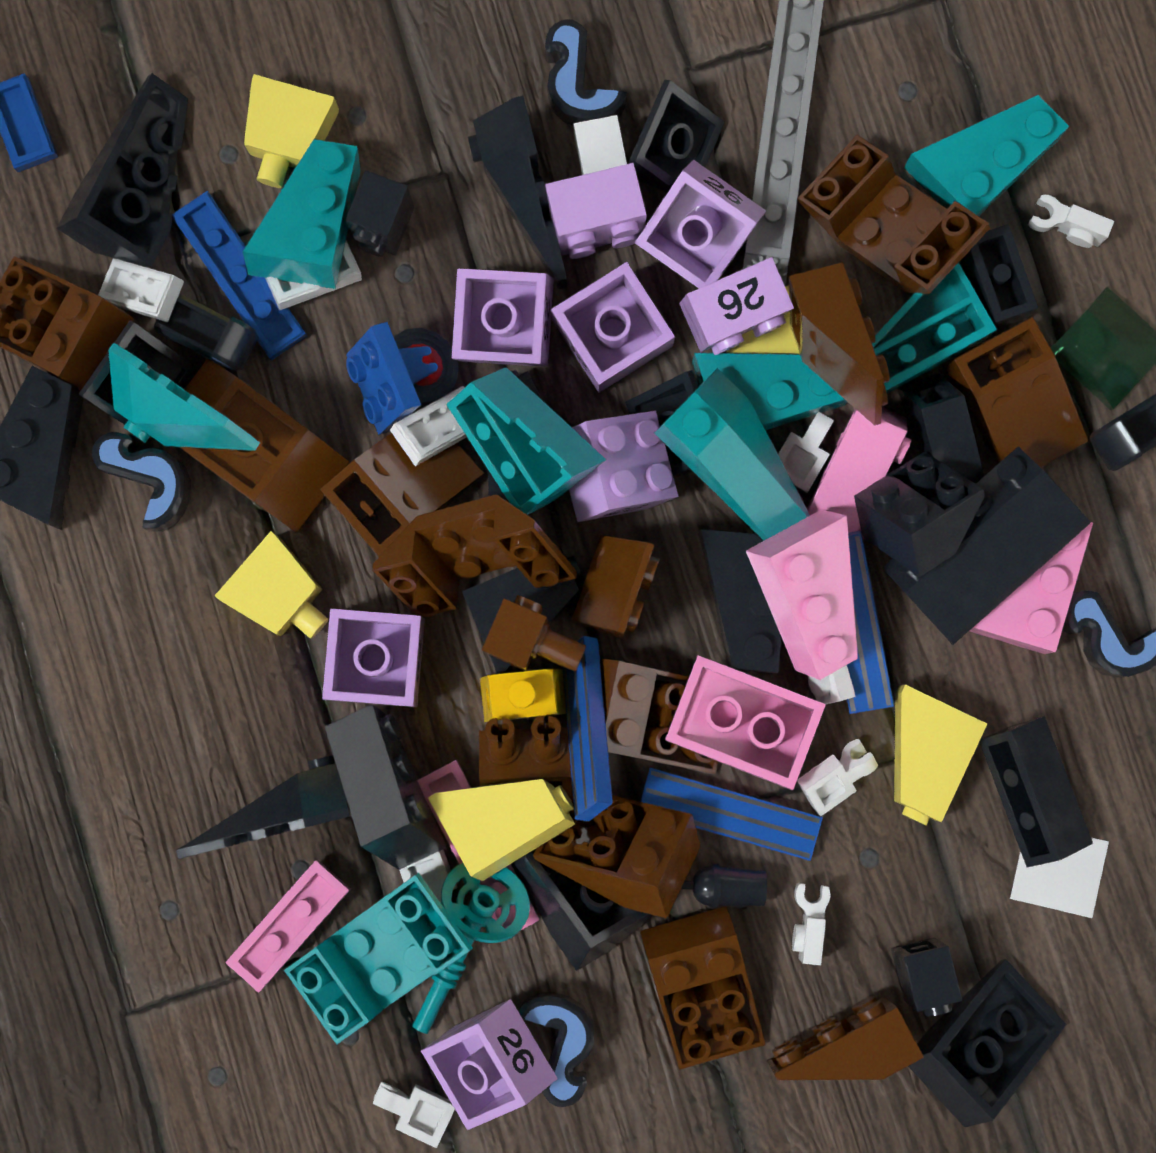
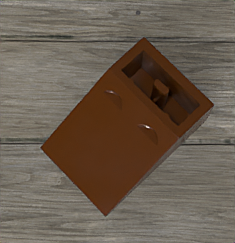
(56, 323)
(837, 338)
(1019, 395)
(386, 491)
(612, 586)
(640, 713)
(627, 854)
(703, 987)
(859, 1047)

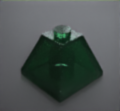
(1107, 348)

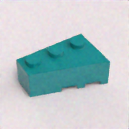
(988, 156)
(307, 223)
(933, 329)
(775, 384)
(522, 440)

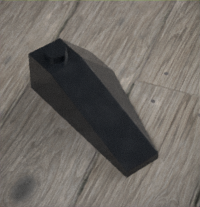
(511, 164)
(129, 188)
(295, 804)
(576, 916)

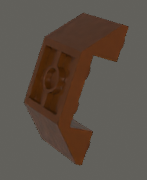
(889, 220)
(288, 463)
(461, 543)

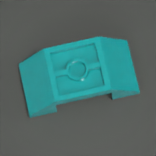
(378, 958)

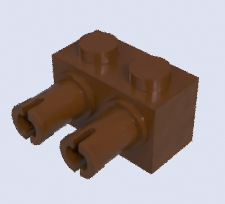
(524, 634)
(524, 754)

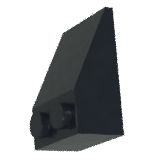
(987, 1045)

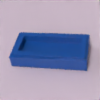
(24, 125)

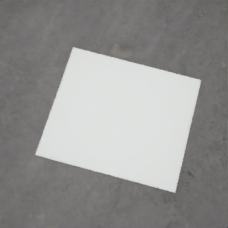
(1063, 884)

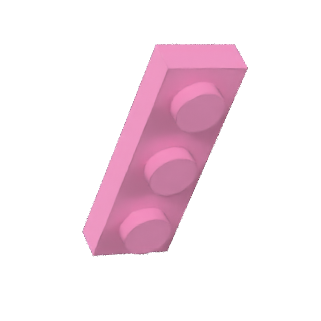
(288, 925)

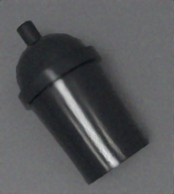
(728, 886)

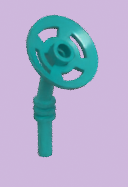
(477, 915)

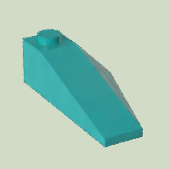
(166, 410)
(732, 453)

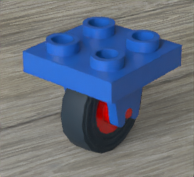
(400, 372)

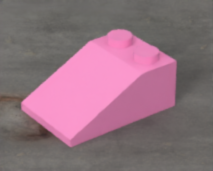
(745, 722)

